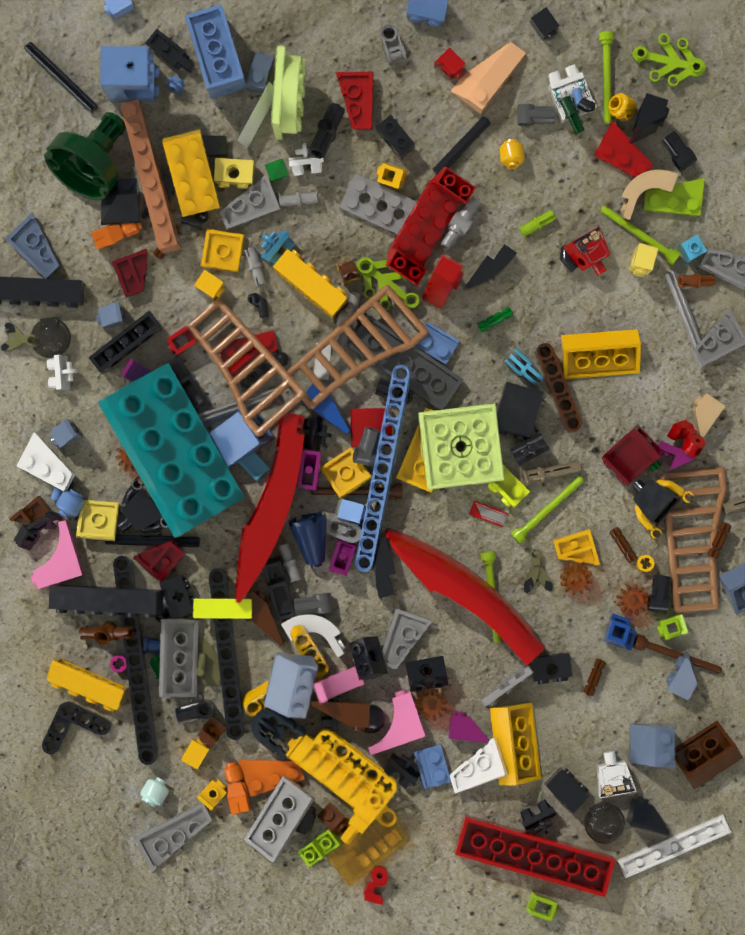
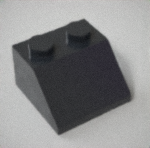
(649, 117)

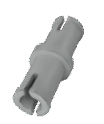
(298, 199)
(255, 267)
(289, 562)

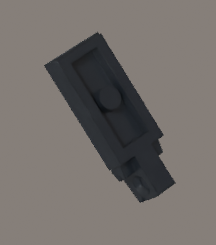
(169, 51)

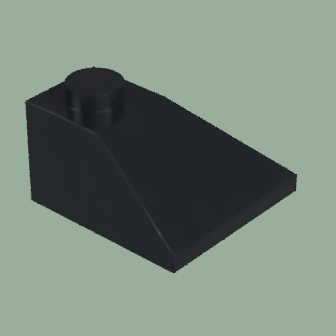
(122, 203)
(644, 816)

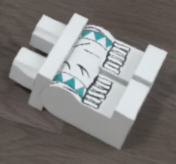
(561, 88)

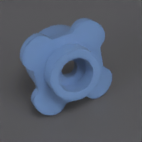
(175, 85)

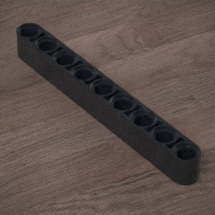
(227, 663)

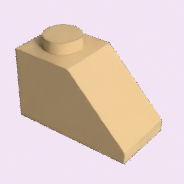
(706, 412)

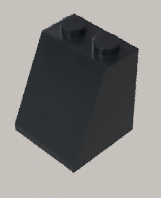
(518, 410)

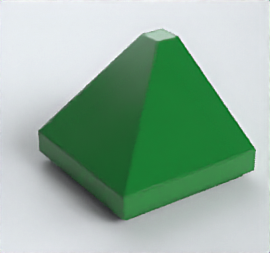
(276, 170)

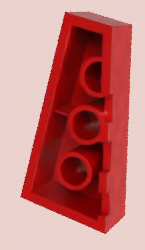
(443, 280)

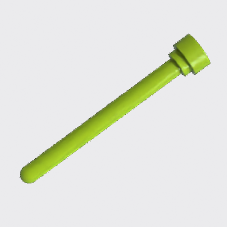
(606, 40)
(670, 254)
(521, 533)
(488, 560)

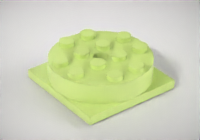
(288, 93)
(481, 453)

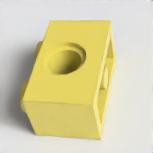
(225, 166)
(643, 260)

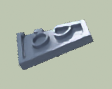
(34, 247)

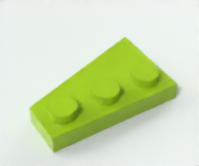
(683, 200)

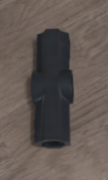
(326, 130)

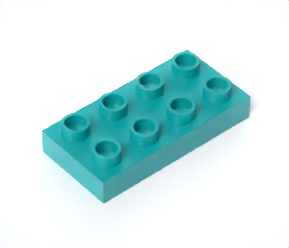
(171, 450)

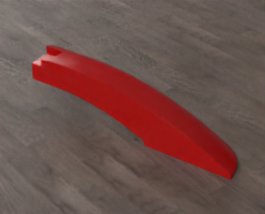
(269, 516)
(456, 581)

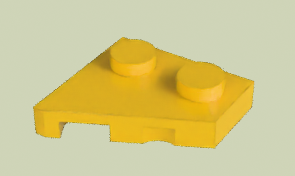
(577, 547)

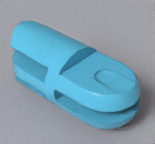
(525, 368)

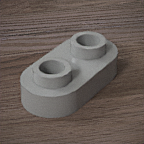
(343, 529)

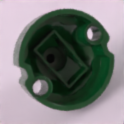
(84, 161)

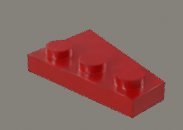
(358, 96)
(622, 154)

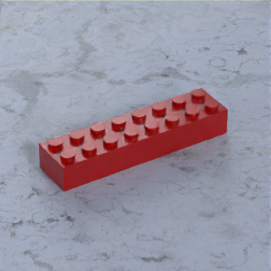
(534, 855)

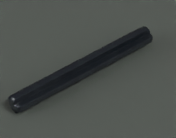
(61, 77)
(146, 540)

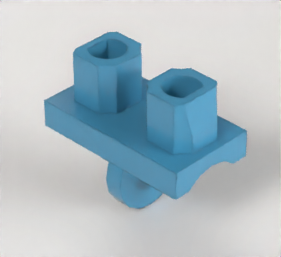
(281, 240)

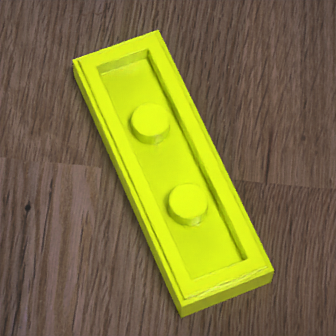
(222, 608)

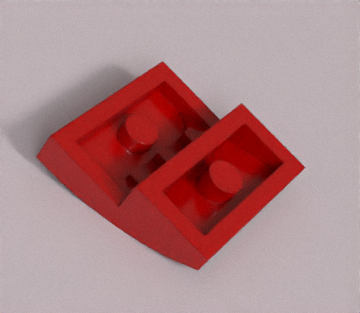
(366, 418)

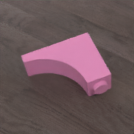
(64, 563)
(337, 683)
(404, 726)

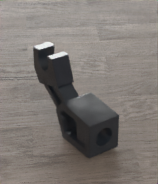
(29, 533)

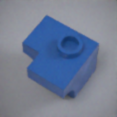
(619, 632)

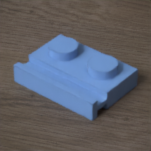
(438, 344)
(432, 766)

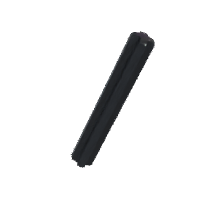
(463, 144)

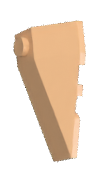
(485, 80)

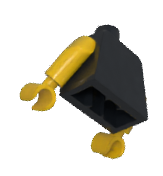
(656, 501)

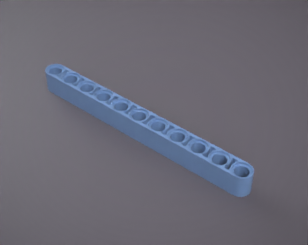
(381, 457)

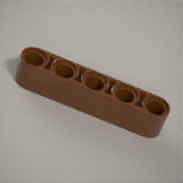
(559, 377)

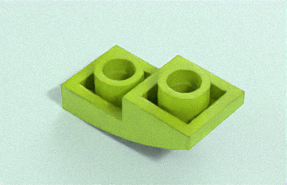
(319, 847)

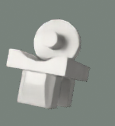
(298, 162)
(63, 372)

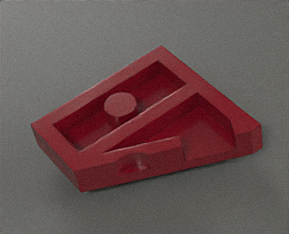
(132, 272)
(160, 559)

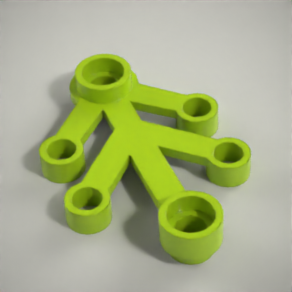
(672, 62)
(383, 279)

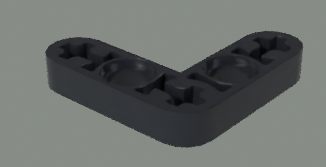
(67, 720)

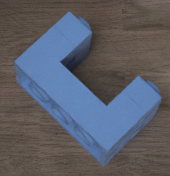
(215, 51)
(128, 73)

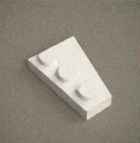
(43, 463)
(480, 769)

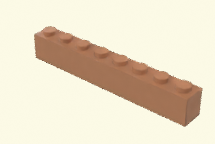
(150, 176)

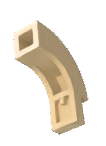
(651, 179)

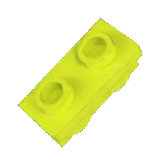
(510, 489)

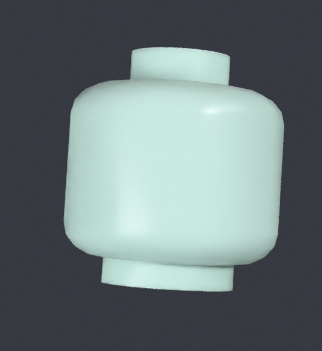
(154, 792)

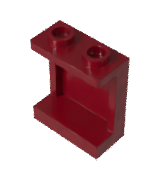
(632, 455)

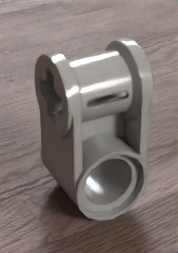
(392, 47)

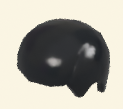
(376, 719)

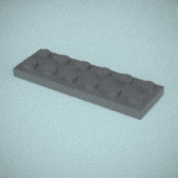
(429, 377)

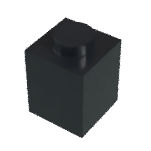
(544, 24)

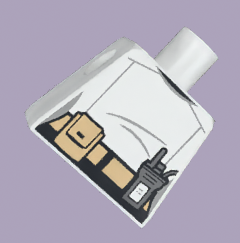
(613, 777)

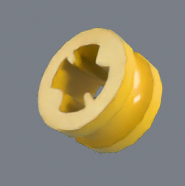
(650, 560)

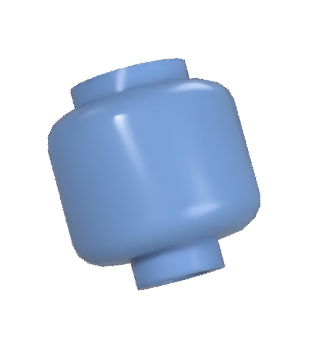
(70, 503)

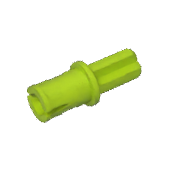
(537, 223)

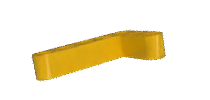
(302, 644)

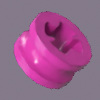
(115, 658)

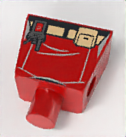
(589, 251)

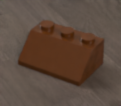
(706, 754)

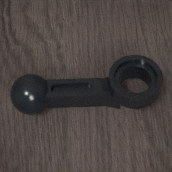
(281, 357)

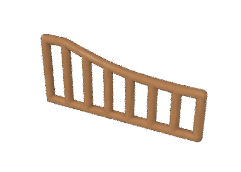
(372, 359)
(233, 382)
(671, 533)

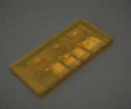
(367, 849)

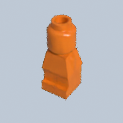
(114, 233)
(237, 791)

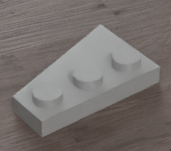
(402, 636)
(506, 686)

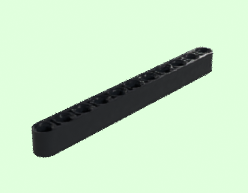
(133, 669)

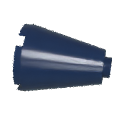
(310, 537)

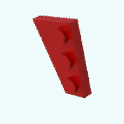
(267, 339)

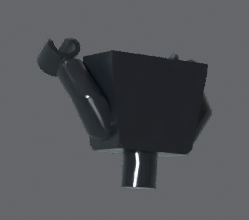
(140, 511)

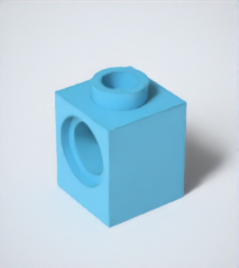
(692, 249)

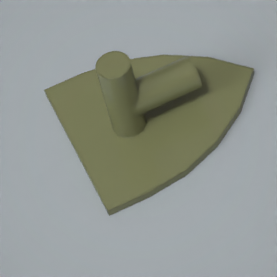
(208, 665)

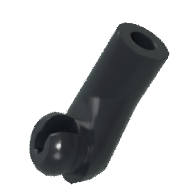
(196, 220)
(567, 260)
(259, 302)

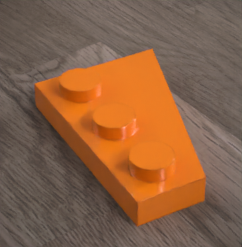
(265, 774)

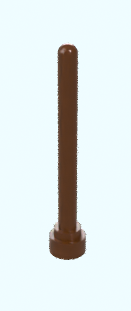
(395, 491)
(642, 643)

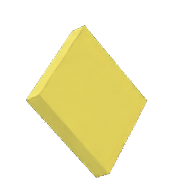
(98, 520)

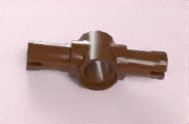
(107, 632)

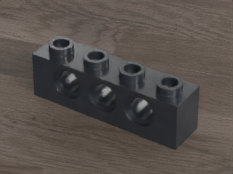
(125, 342)

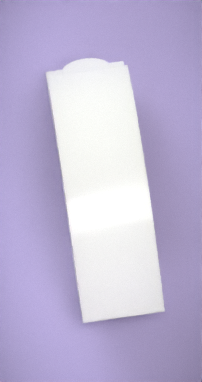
(320, 625)

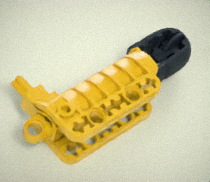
(332, 769)

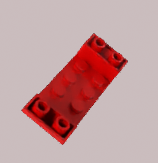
(427, 224)

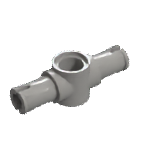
(460, 223)
(352, 306)

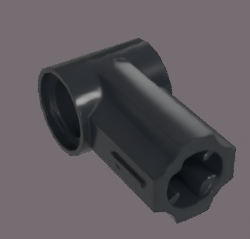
(681, 155)
(383, 389)
(659, 597)
(193, 711)

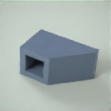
(684, 678)

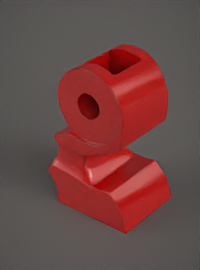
(685, 430)
(379, 878)

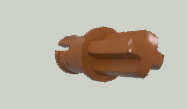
(696, 280)

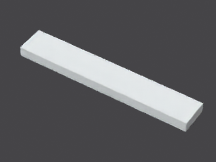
(674, 846)

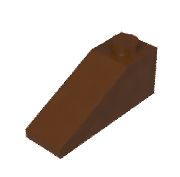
(263, 616)
(350, 713)

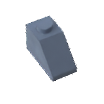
(259, 72)
(111, 316)
(65, 434)

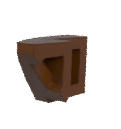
(33, 511)

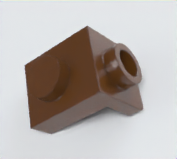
(211, 731)
(334, 819)

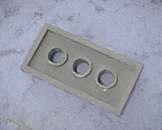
(377, 193)
(169, 649)
(267, 819)

